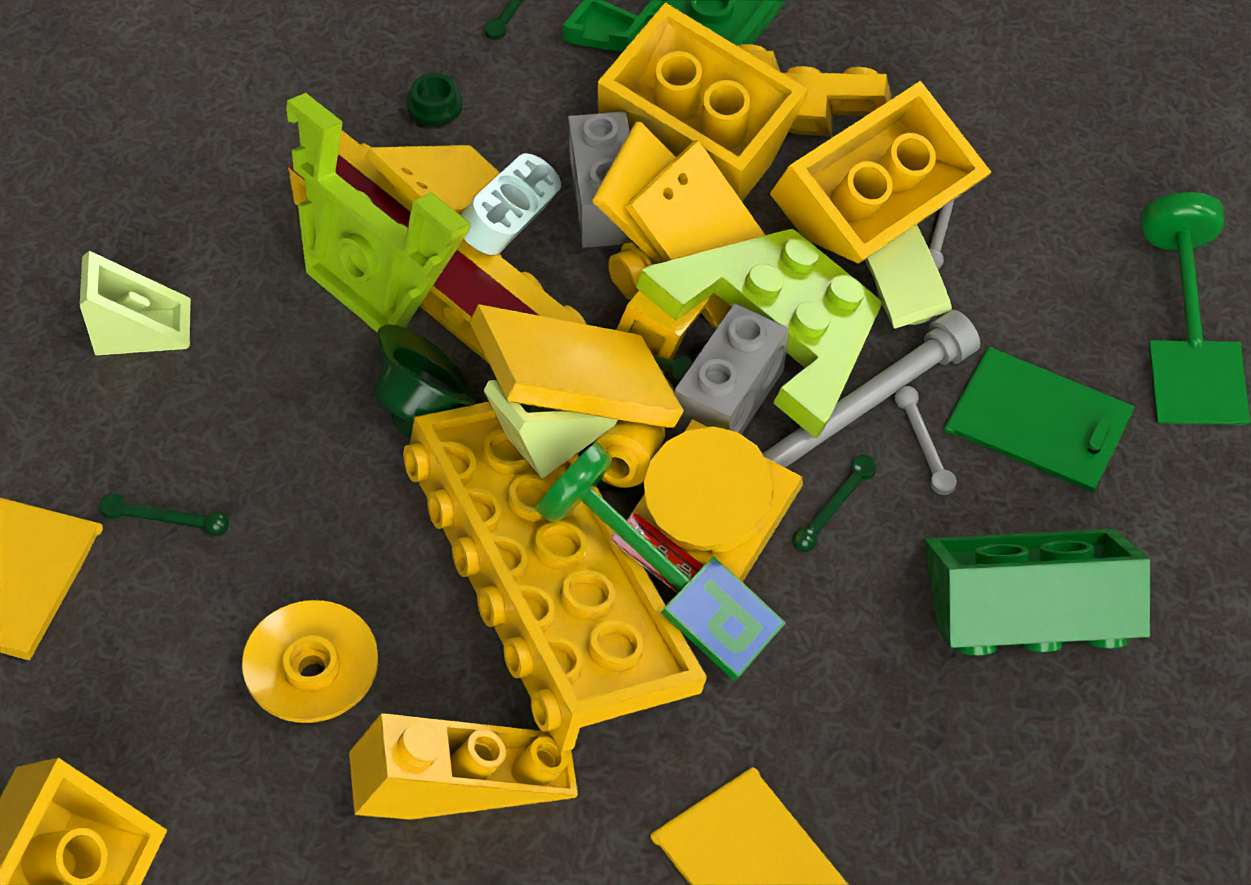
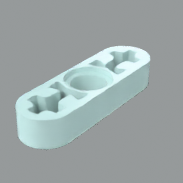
(510, 203)

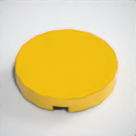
(708, 489)

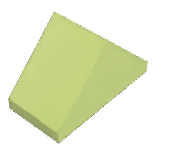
(130, 311)
(545, 434)

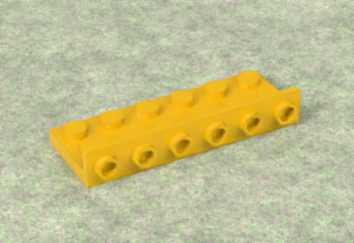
(560, 594)

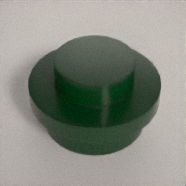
(434, 100)

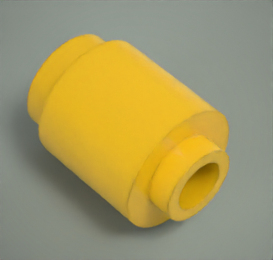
(631, 450)

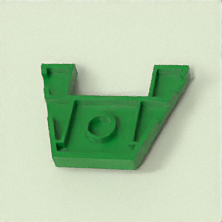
(613, 29)

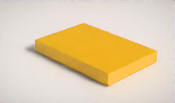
(575, 367)

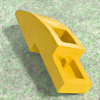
(829, 94)

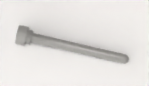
(948, 340)

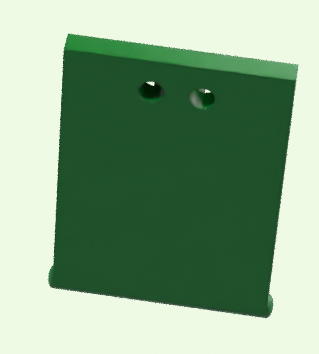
(1039, 419)

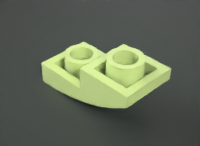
(908, 280)

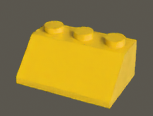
(705, 89)
(879, 176)
(71, 830)

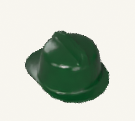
(416, 378)

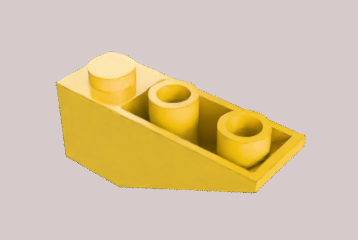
(451, 767)

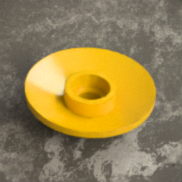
(305, 636)

